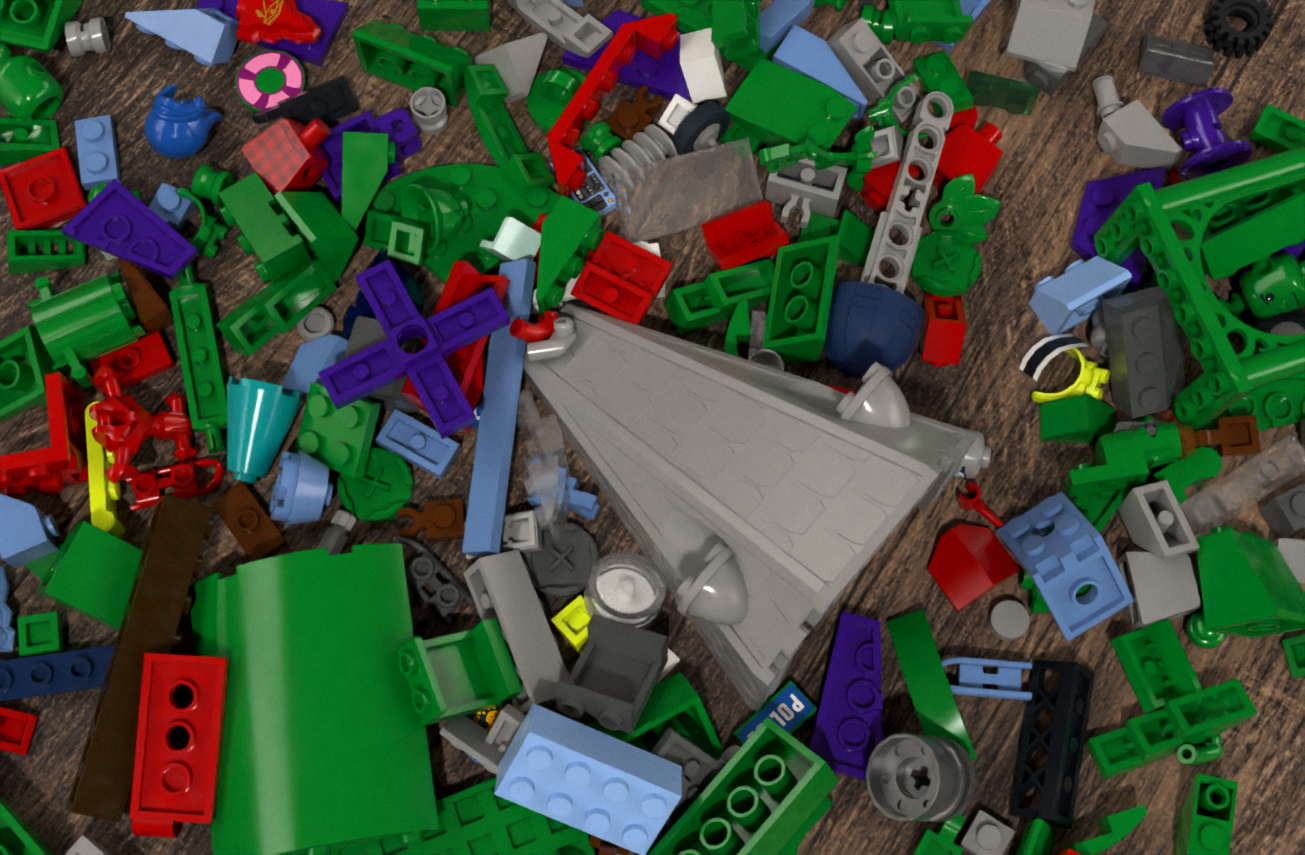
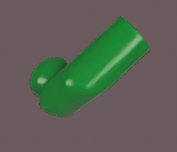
(1197, 756)

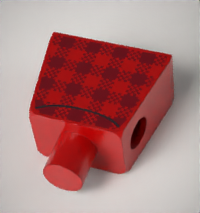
(289, 155)

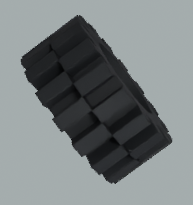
(1232, 40)

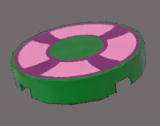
(269, 79)

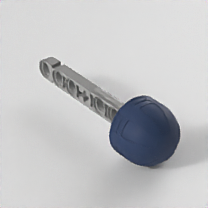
(873, 317)

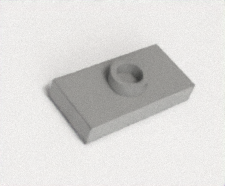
(518, 532)

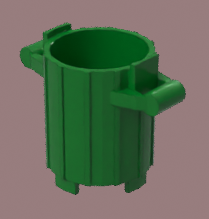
(84, 323)

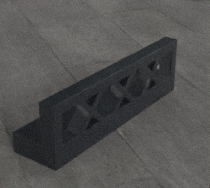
(1065, 746)

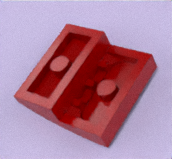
(622, 279)

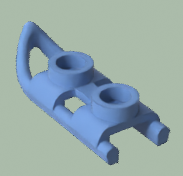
(971, 677)

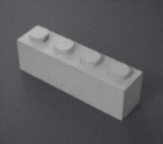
(505, 592)

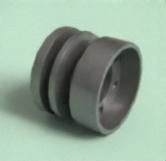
(920, 778)

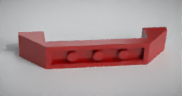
(649, 35)

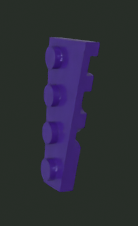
(851, 698)

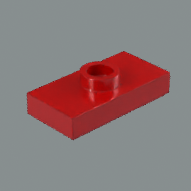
(137, 360)

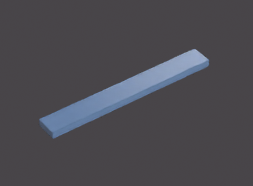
(498, 418)

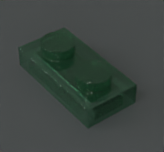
(1002, 92)

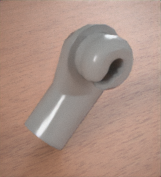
(557, 344)

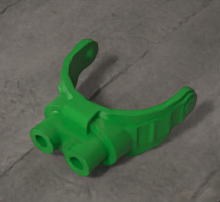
(883, 112)
(210, 229)

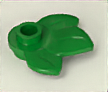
(966, 207)

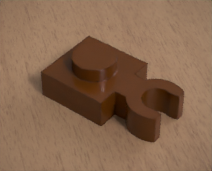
(634, 117)
(441, 520)

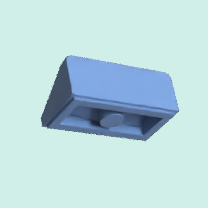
(780, 18)

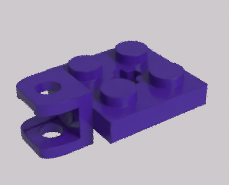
(399, 133)

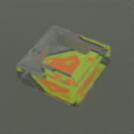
(757, 332)

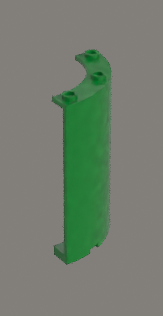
(315, 703)

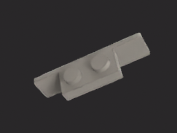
(479, 743)

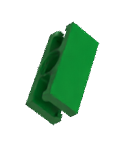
(736, 26)

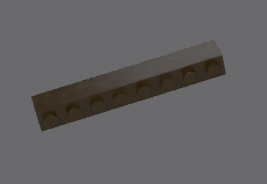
(148, 625)

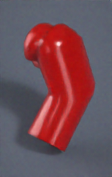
(538, 332)

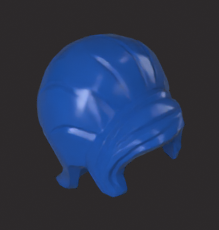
(178, 127)

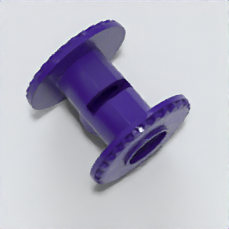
(1203, 133)

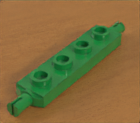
(200, 358)

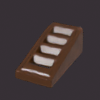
(150, 307)

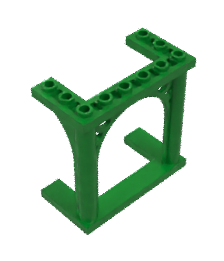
(1146, 221)

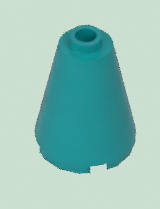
(257, 425)

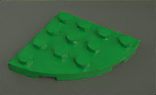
(490, 200)

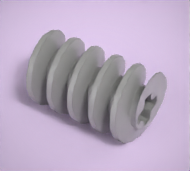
(642, 149)

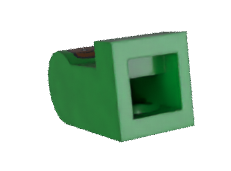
(1193, 471)

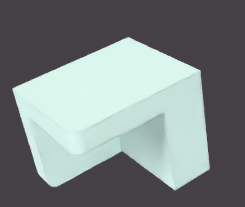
(513, 241)

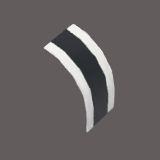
(1045, 350)

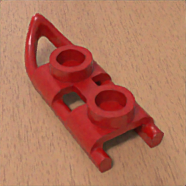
(181, 477)

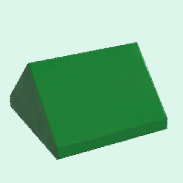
(321, 229)

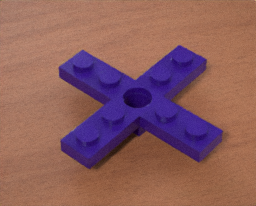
(426, 369)

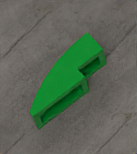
(719, 295)
(276, 308)

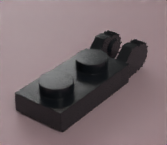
(325, 101)

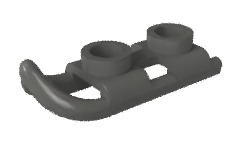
(423, 572)

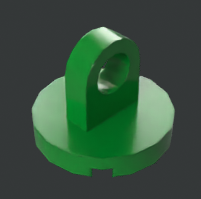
(551, 95)

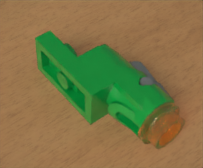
(1127, 454)

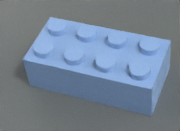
(589, 780)

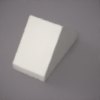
(702, 67)

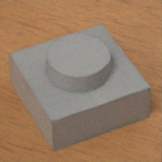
(986, 836)

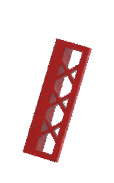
(461, 284)

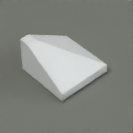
(675, 113)

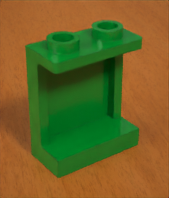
(929, 20)
(459, 673)

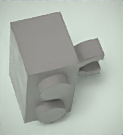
(806, 190)

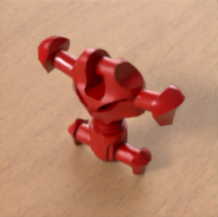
(126, 425)

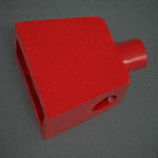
(966, 153)

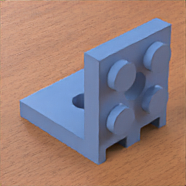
(1065, 562)

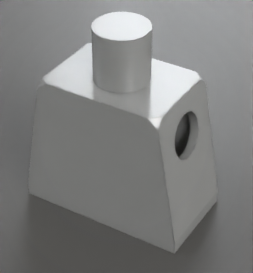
(1159, 587)

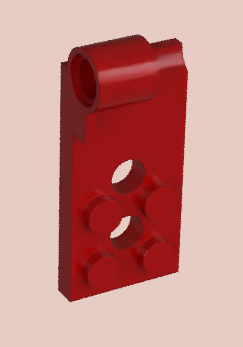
(170, 781)

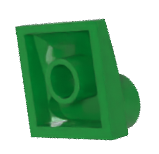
(23, 372)

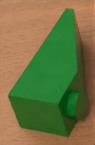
(26, 139)
(363, 169)

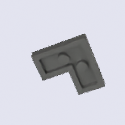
(697, 768)

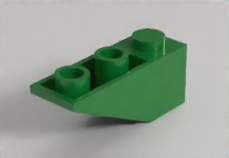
(565, 242)

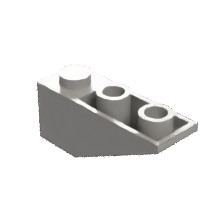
(873, 67)

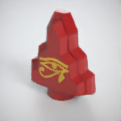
(273, 22)

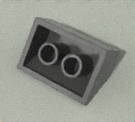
(1143, 351)

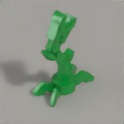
(859, 158)

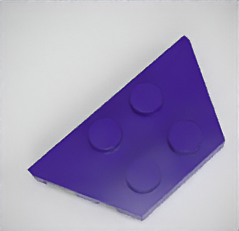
(661, 76)
(1099, 203)

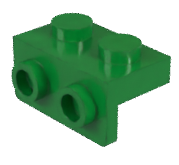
(1156, 665)

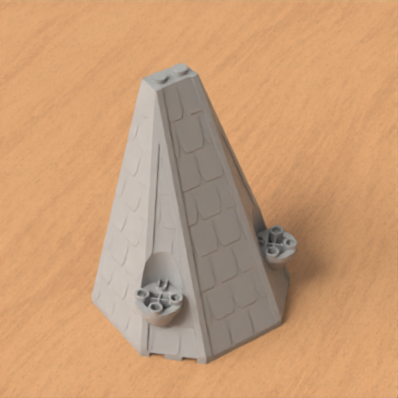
(742, 479)

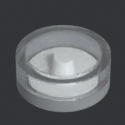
(625, 589)

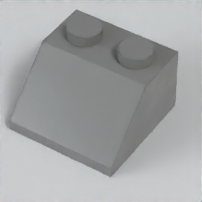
(1050, 31)

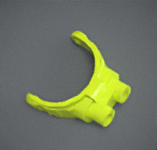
(1087, 382)

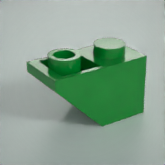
(1206, 817)

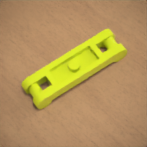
(102, 491)

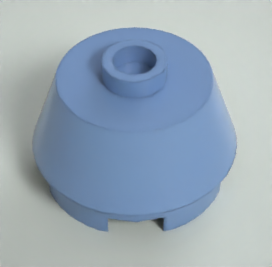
(300, 489)

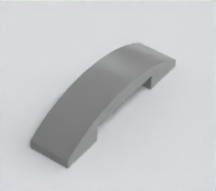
(564, 25)

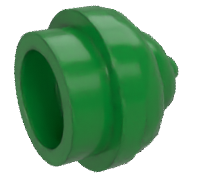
(1199, 635)

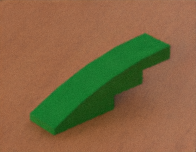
(1162, 732)

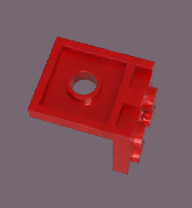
(65, 460)

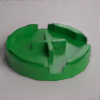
(946, 264)
(381, 490)

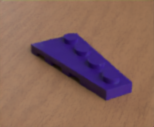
(326, 14)

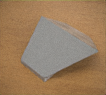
(516, 63)

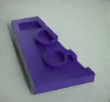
(131, 231)

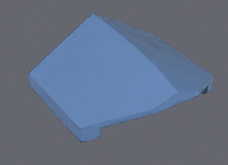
(311, 359)

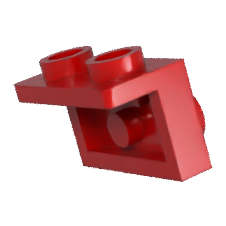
(743, 235)

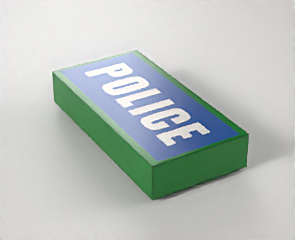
(786, 708)

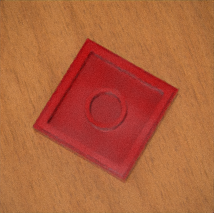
(42, 190)

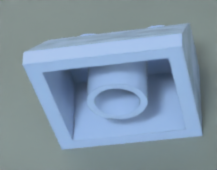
(1077, 293)

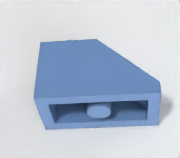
(25, 532)

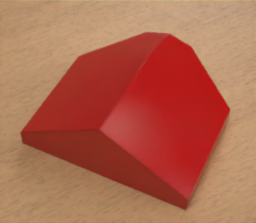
(969, 564)

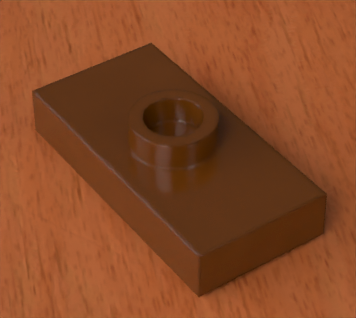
(249, 523)

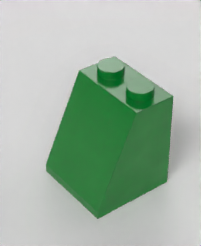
(92, 575)
(1247, 585)

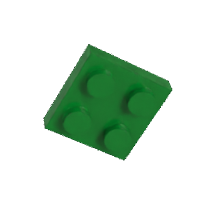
(337, 436)

